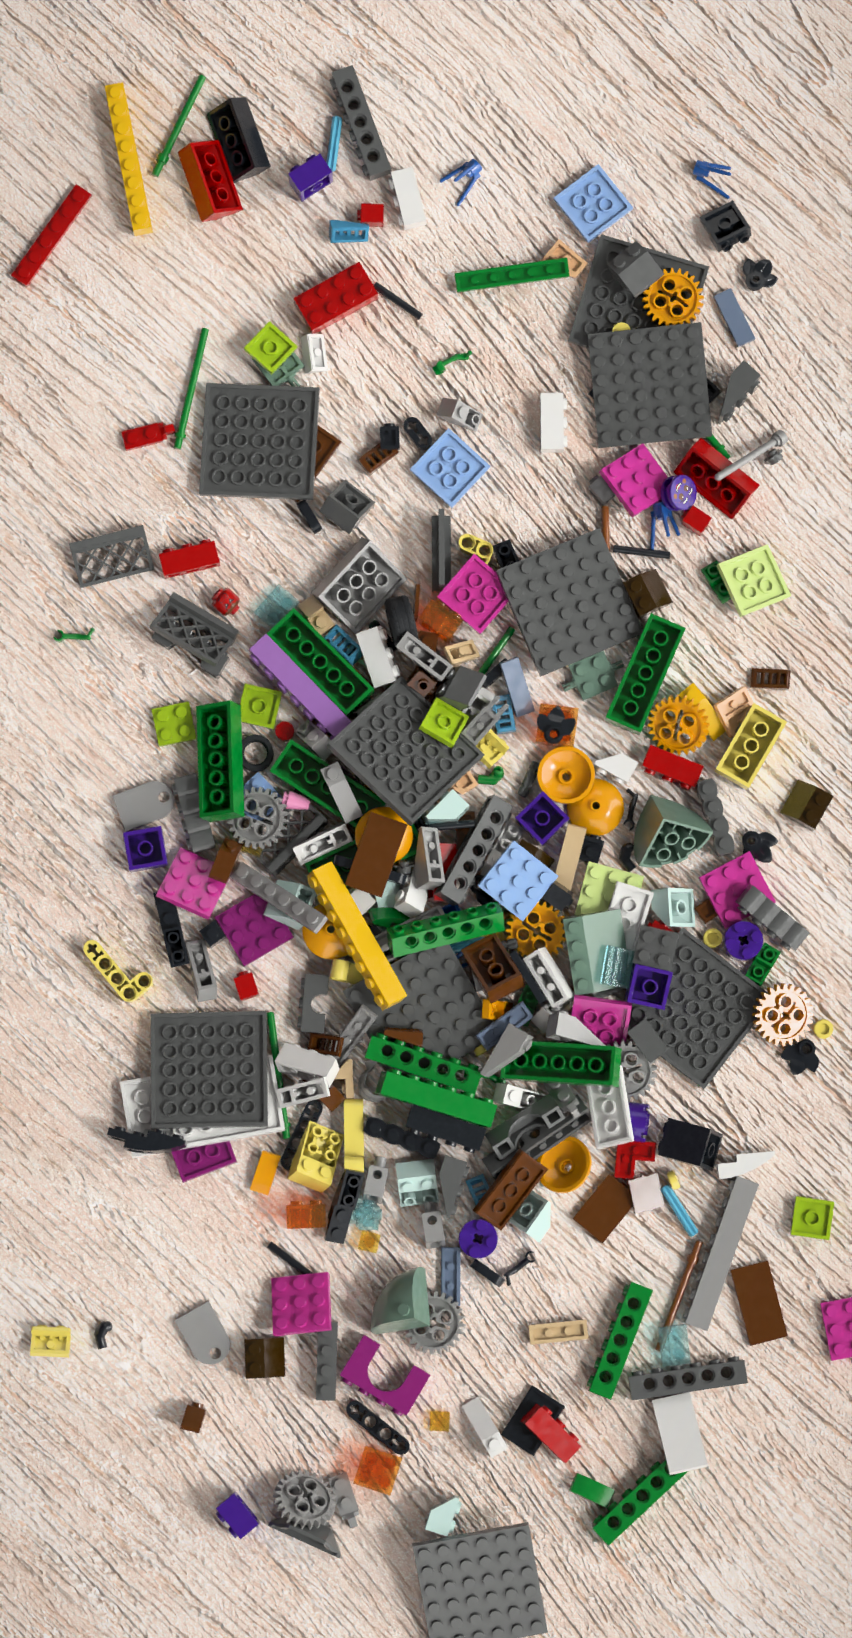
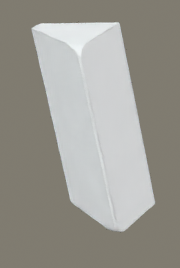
(314, 353)

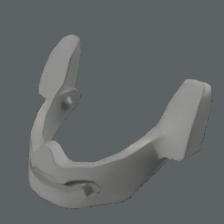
(365, 1091)

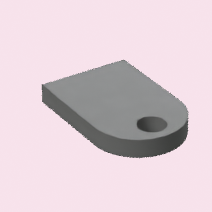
(142, 804)
(203, 1332)

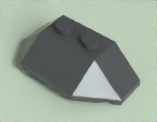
(320, 1538)

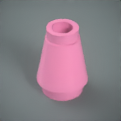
(295, 801)

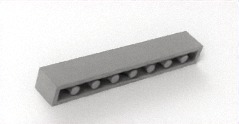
(721, 1253)

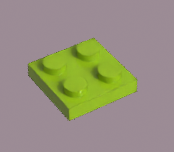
(270, 347)
(260, 706)
(444, 722)
(174, 724)
(812, 1218)

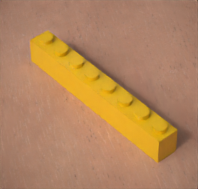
(128, 159)
(356, 936)

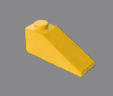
(716, 728)

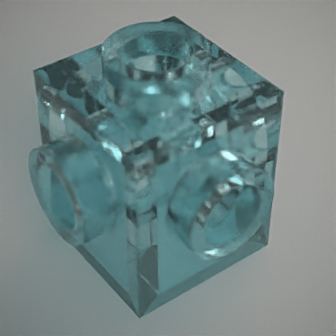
(367, 1215)

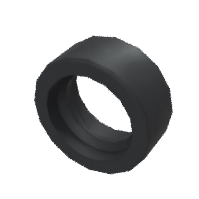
(269, 758)

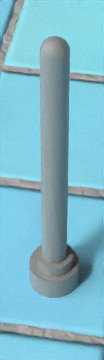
(778, 438)

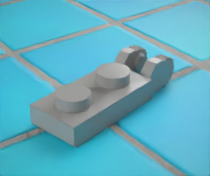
(483, 722)

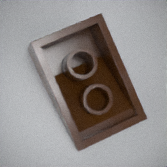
(493, 967)

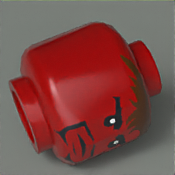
(225, 601)

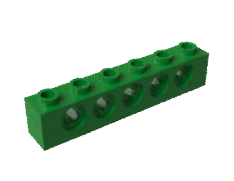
(445, 929)
(467, 1084)
(643, 1295)
(609, 1533)

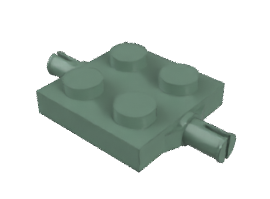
(285, 372)
(593, 675)

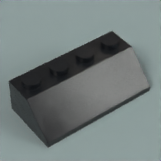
(239, 138)
(446, 1128)

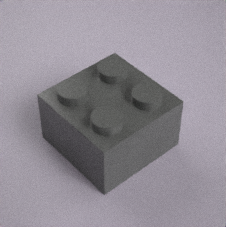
(655, 947)

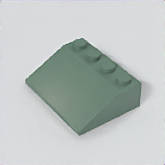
(587, 944)

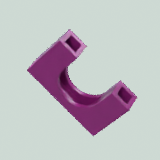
(357, 1373)

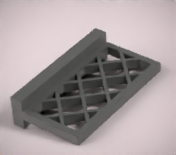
(106, 540)
(441, 551)
(201, 620)
(287, 854)

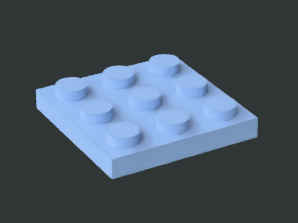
(593, 203)
(450, 468)
(517, 880)

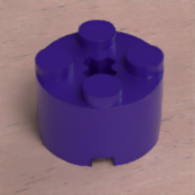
(753, 938)
(639, 1120)
(488, 1243)

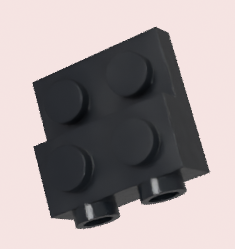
(726, 226)

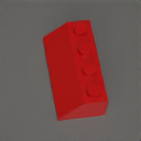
(210, 180)
(728, 494)

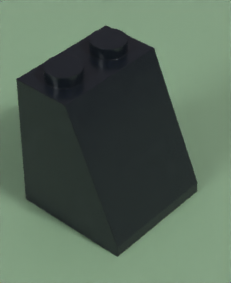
(690, 1144)

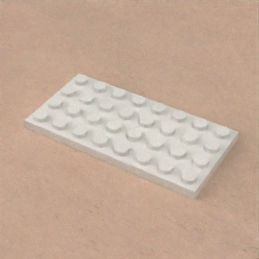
(137, 1108)

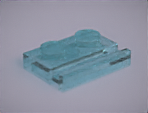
(276, 606)
(617, 967)
(674, 1345)

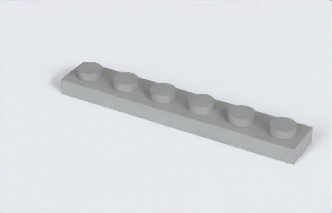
(279, 897)

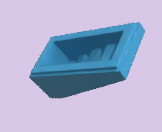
(340, 226)
(355, 656)
(506, 729)
(473, 1181)

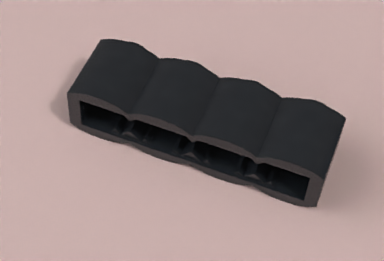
(397, 1136)

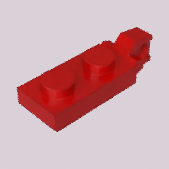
(146, 435)

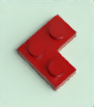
(628, 1153)

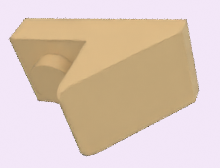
(316, 615)
(461, 652)
(346, 1073)

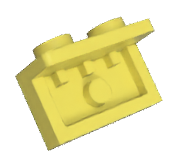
(493, 748)
(50, 1341)

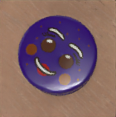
(678, 492)

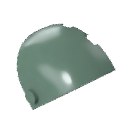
(668, 833)
(402, 1303)

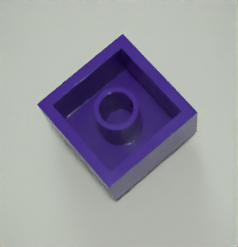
(310, 177)
(542, 819)
(145, 849)
(648, 986)
(237, 1515)

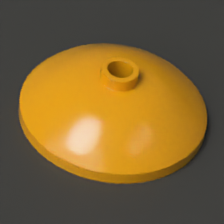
(566, 761)
(387, 812)
(599, 820)
(323, 943)
(559, 1158)

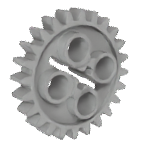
(252, 834)
(633, 1085)
(428, 1339)
(304, 1499)

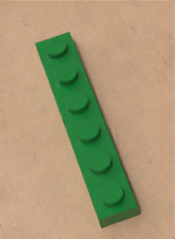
(512, 275)

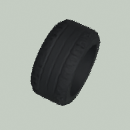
(400, 617)

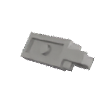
(563, 1097)
(345, 1498)

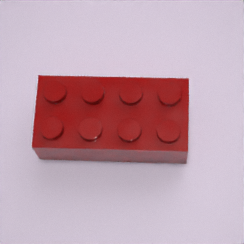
(336, 298)

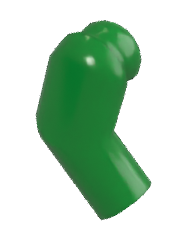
(493, 778)

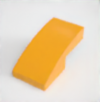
(495, 1010)
(265, 1172)

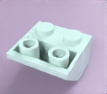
(449, 808)
(300, 891)
(417, 1182)
(441, 1516)

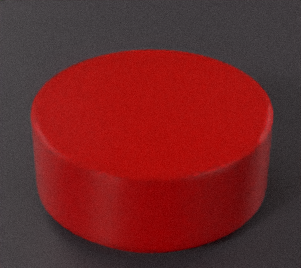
(284, 731)

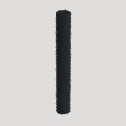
(398, 301)
(641, 552)
(450, 825)
(289, 1259)

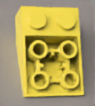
(316, 1157)

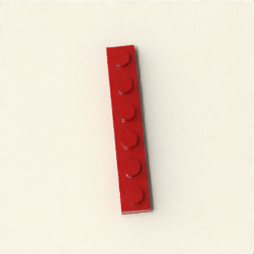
(51, 235)

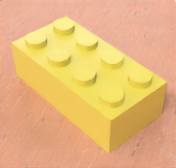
(750, 746)

